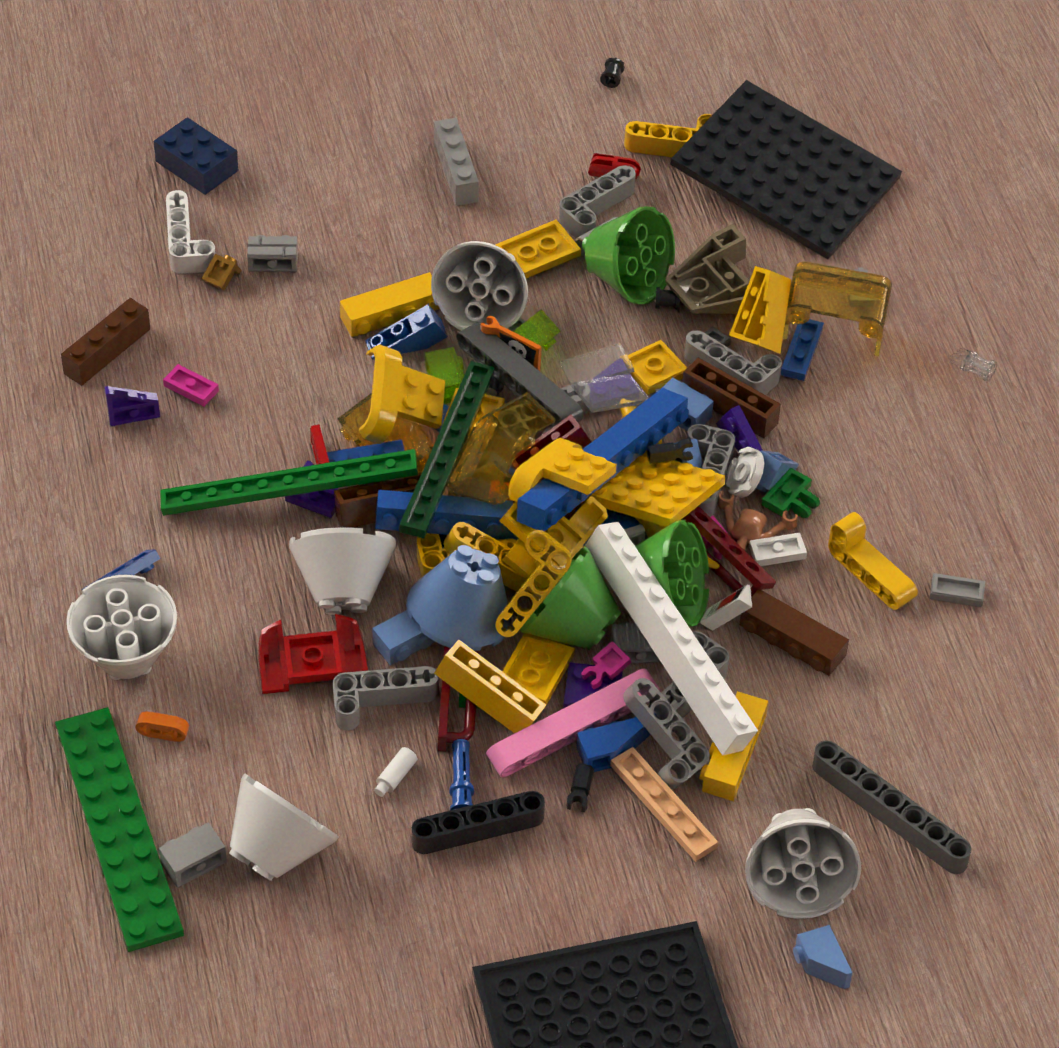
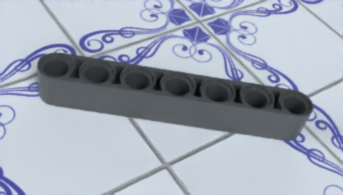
(517, 372)
(896, 817)

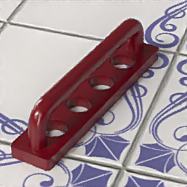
(732, 552)
(469, 721)

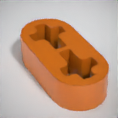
(162, 726)

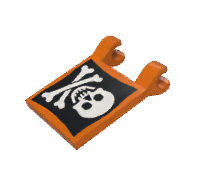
(527, 349)

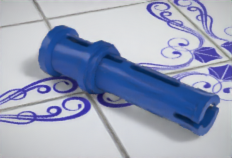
(461, 788)

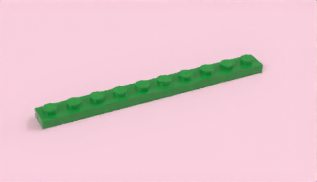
(289, 482)

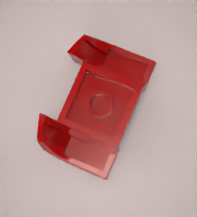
(309, 655)

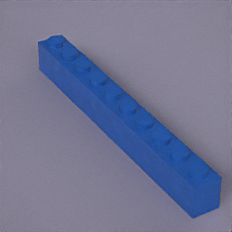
(619, 444)
(455, 509)

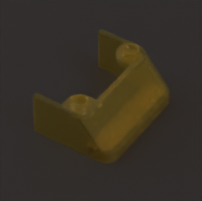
(840, 295)
(492, 446)

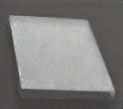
(597, 364)
(610, 392)

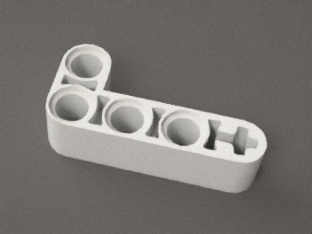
(185, 254)

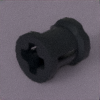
(611, 75)
(666, 298)

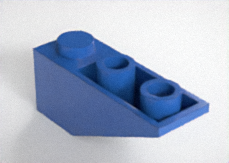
(411, 333)
(606, 742)

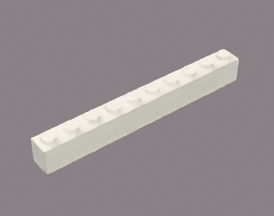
(671, 639)

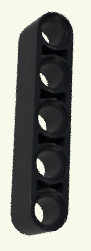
(488, 813)

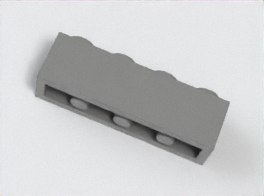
(456, 162)

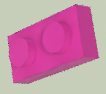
(191, 385)

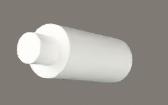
(395, 771)

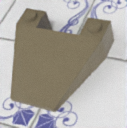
(708, 276)

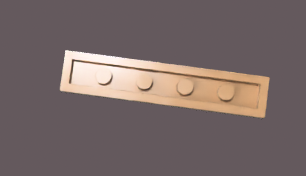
(664, 804)

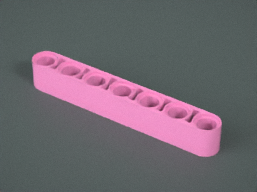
(562, 727)

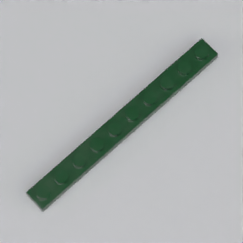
(446, 450)

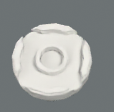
(745, 472)

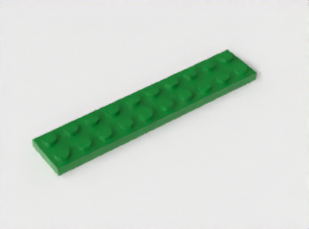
(119, 830)

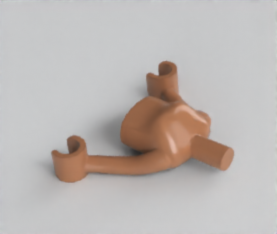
(751, 523)

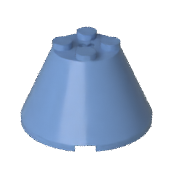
(460, 600)

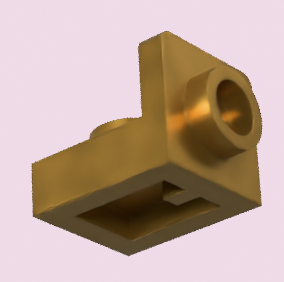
(221, 271)

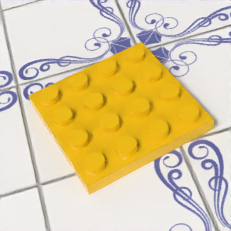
(658, 490)

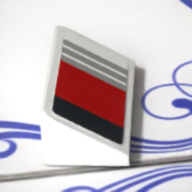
(727, 608)

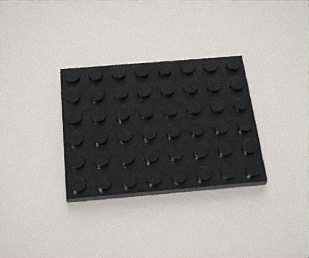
(786, 168)
(608, 994)

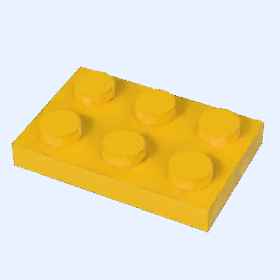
(541, 248)
(539, 665)

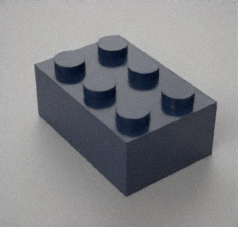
(196, 155)

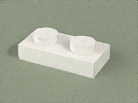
(778, 549)

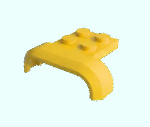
(402, 394)
(564, 464)
(569, 533)

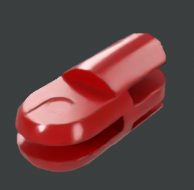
(603, 163)

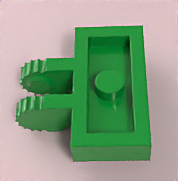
(788, 491)

